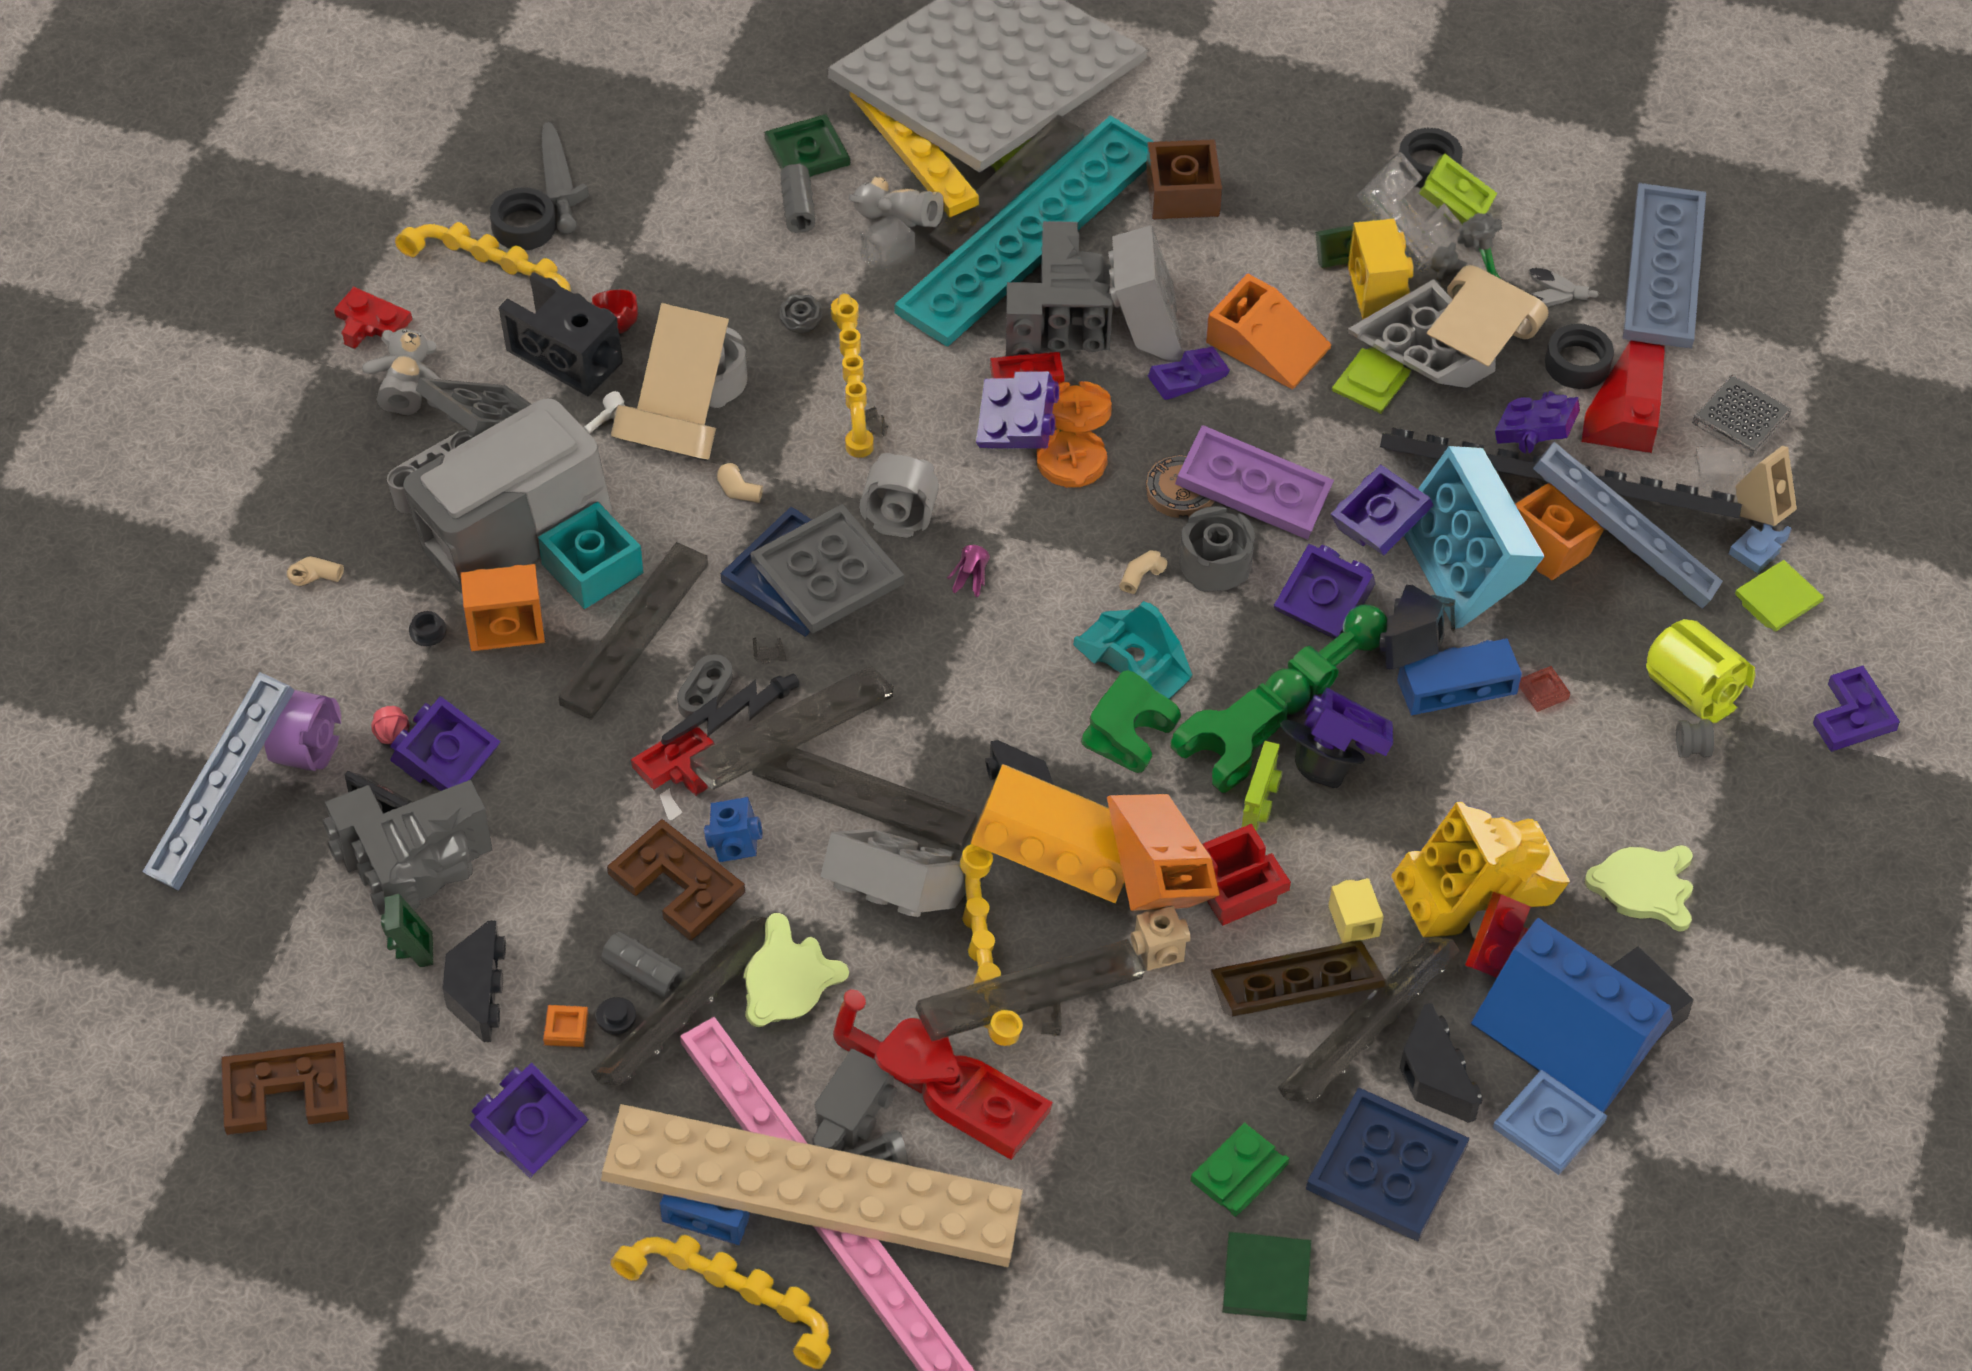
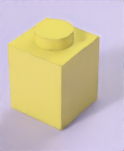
(1355, 910)

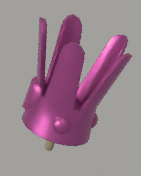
(973, 561)

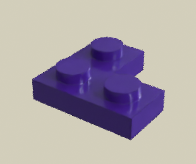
(1862, 711)

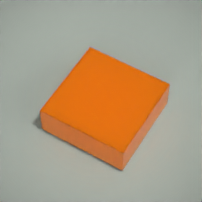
(566, 1026)

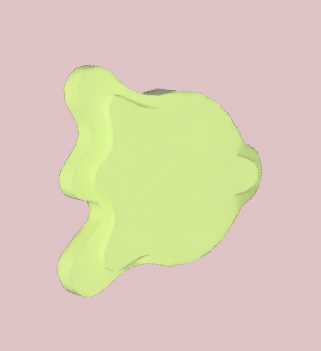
(1645, 884)
(787, 977)

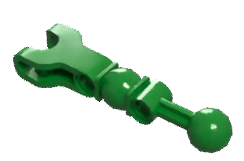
(1258, 714)

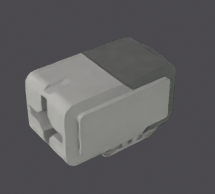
(496, 492)

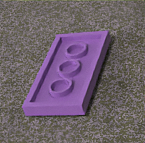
(1254, 482)

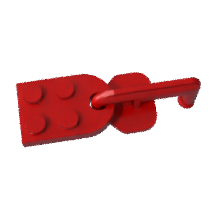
(953, 1086)

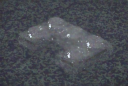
(1386, 200)

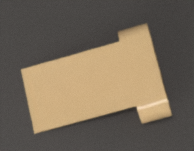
(1486, 315)
(677, 384)

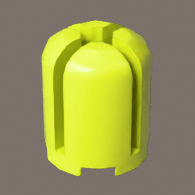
(1699, 669)

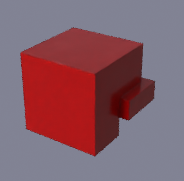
(1244, 874)

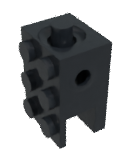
(564, 335)

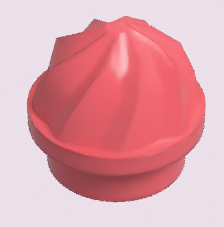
(389, 723)

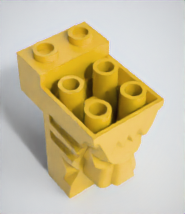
(1471, 860)

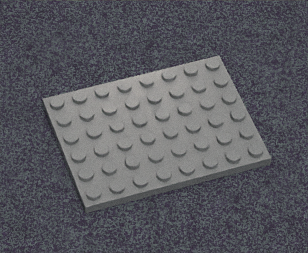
(986, 71)

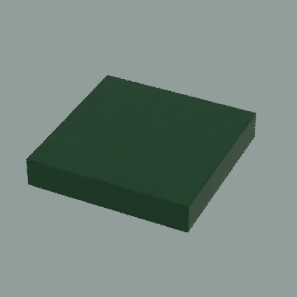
(809, 144)
(1267, 1276)

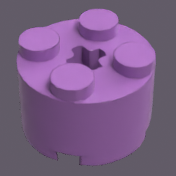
(305, 732)

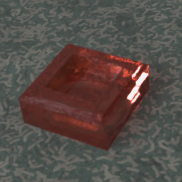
(1544, 688)

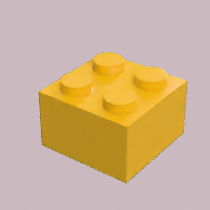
(1378, 265)

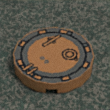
(1168, 496)

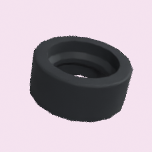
(1429, 139)
(524, 237)
(1574, 375)

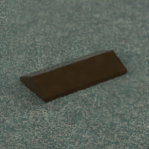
(1296, 978)

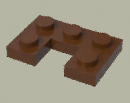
(706, 883)
(312, 1068)

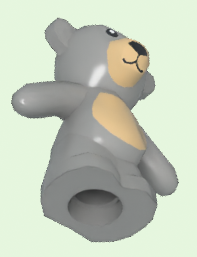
(908, 205)
(404, 369)

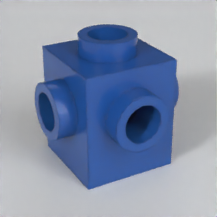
(733, 829)

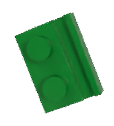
(1239, 1169)

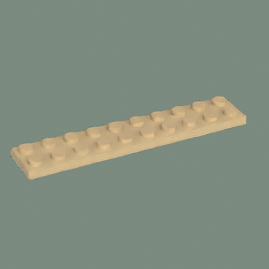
(813, 1185)

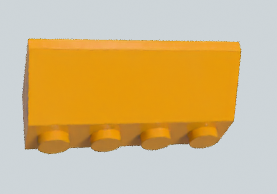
(1051, 833)

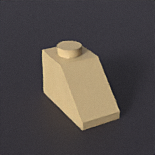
(1768, 490)

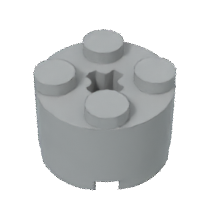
(731, 371)
(899, 495)

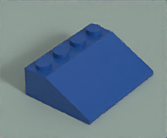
(1571, 1015)

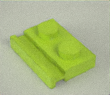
(1457, 189)
(1265, 780)

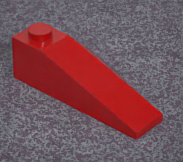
(1629, 401)

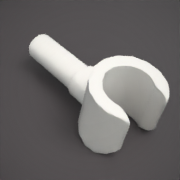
(610, 402)

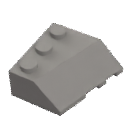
(1145, 293)
(1402, 331)
(894, 871)

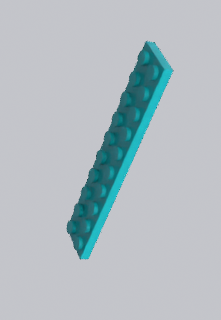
(1011, 242)

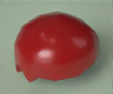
(621, 303)

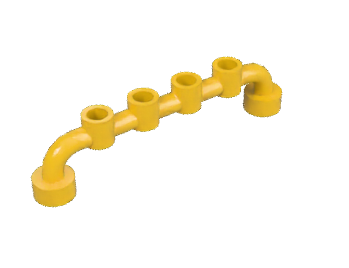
(412, 241)
(845, 313)
(975, 864)
(720, 1272)

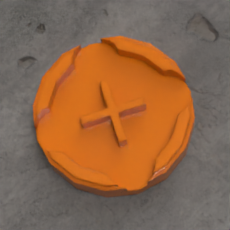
(1081, 407)
(1072, 458)

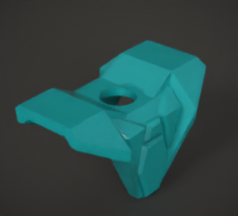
(1143, 628)

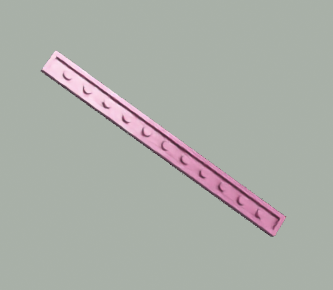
(861, 1257)

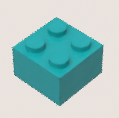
(591, 555)

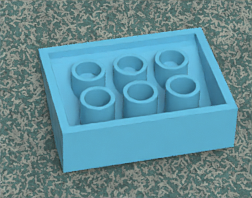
(1473, 536)

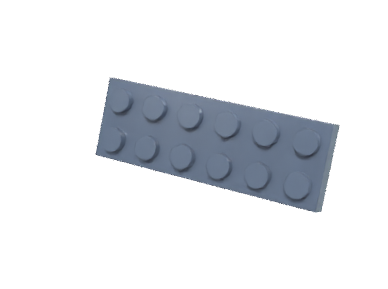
(1664, 266)

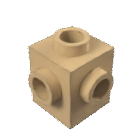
(1160, 937)

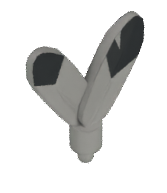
(1559, 288)

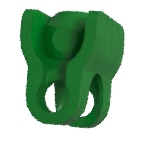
(1126, 706)

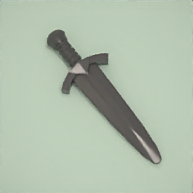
(559, 181)

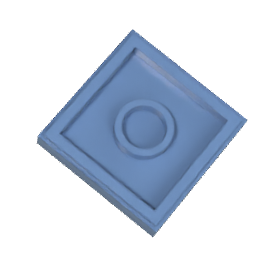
(1549, 1122)

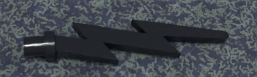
(778, 688)

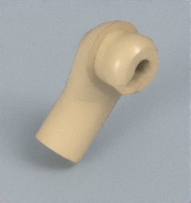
(734, 485)
(1138, 567)
(313, 568)

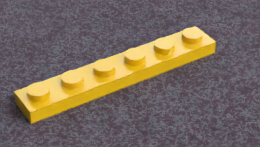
(924, 160)

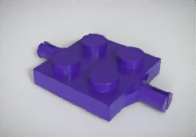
(1537, 420)

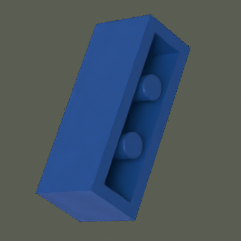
(1460, 677)

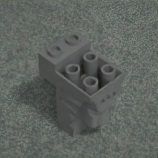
(1069, 305)
(410, 847)

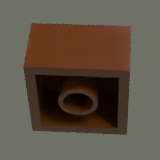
(1183, 179)

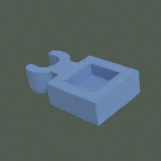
(1759, 548)

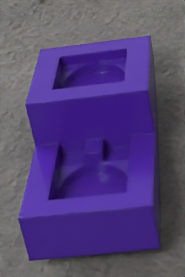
(1194, 371)

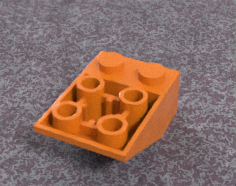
(1266, 332)
(1160, 854)

